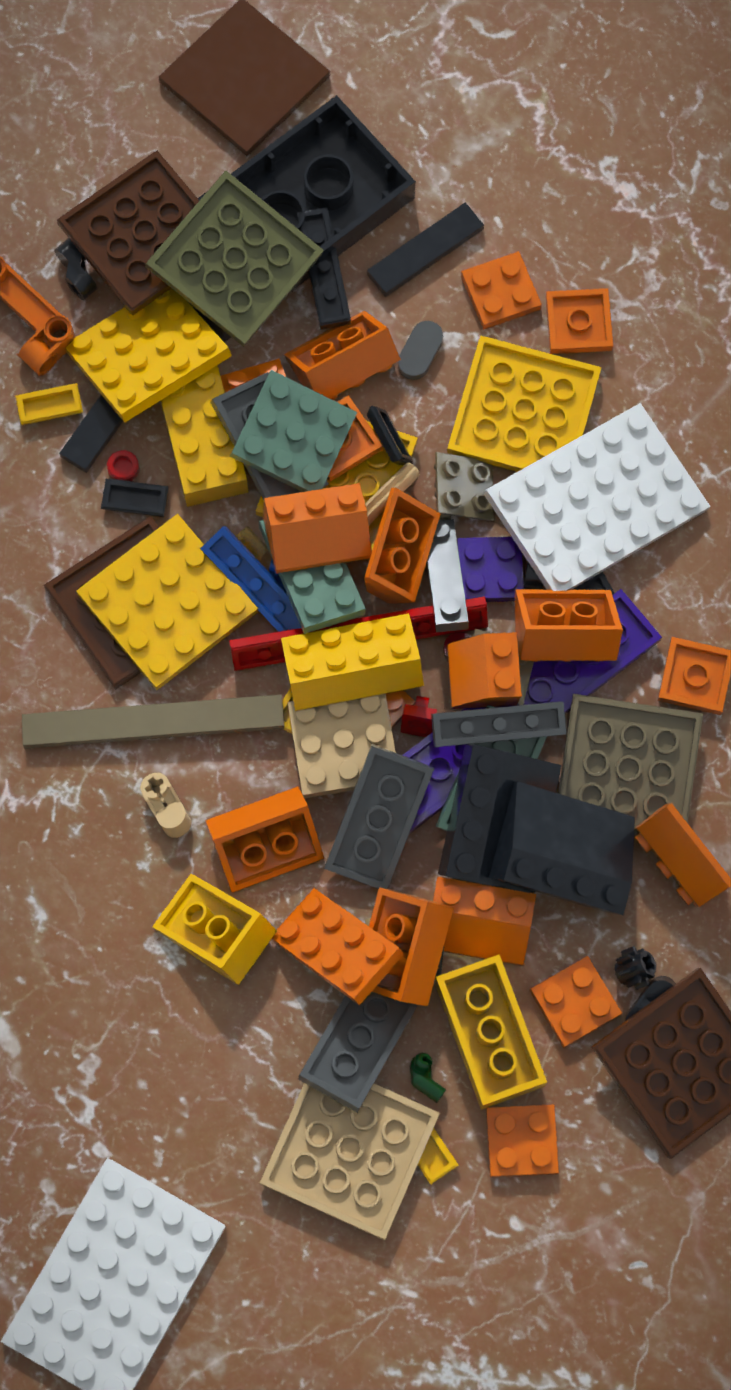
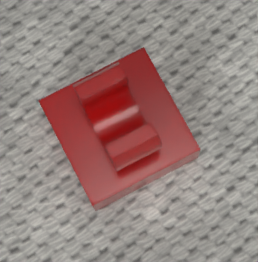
(417, 718)

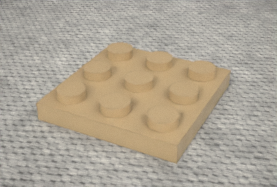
(335, 741)

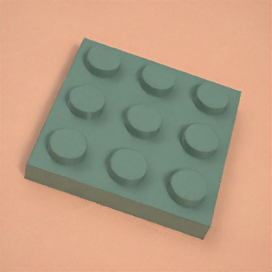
(293, 433)

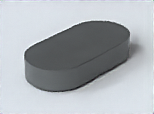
(420, 350)

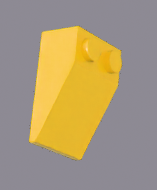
(215, 928)

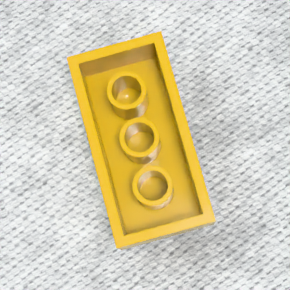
(202, 443)
(352, 662)
(490, 1032)

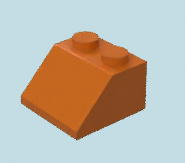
(484, 671)

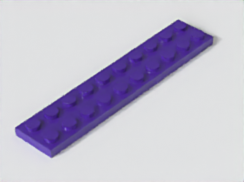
(547, 683)

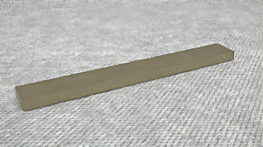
(152, 721)

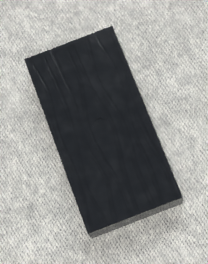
(328, 164)

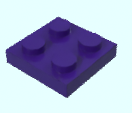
(490, 568)

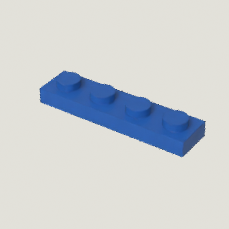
(253, 578)

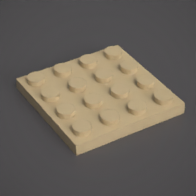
(351, 1160)

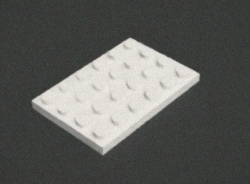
(596, 500)
(113, 1282)

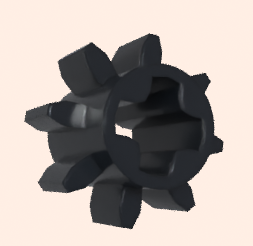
(635, 968)

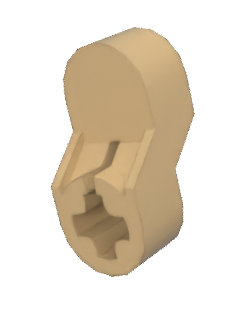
(172, 818)

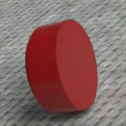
(123, 466)

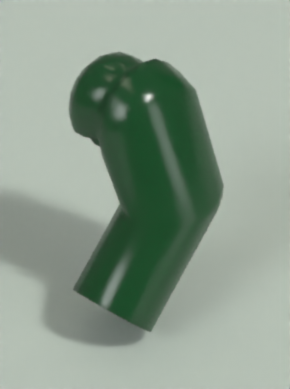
(422, 1077)

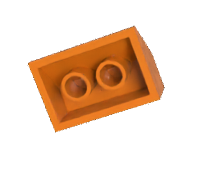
(344, 356)
(317, 528)
(401, 549)
(567, 625)
(265, 839)
(682, 856)
(486, 920)
(420, 932)

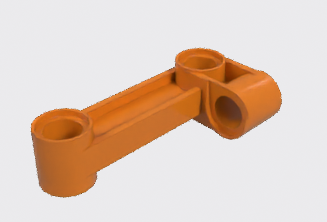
(42, 348)

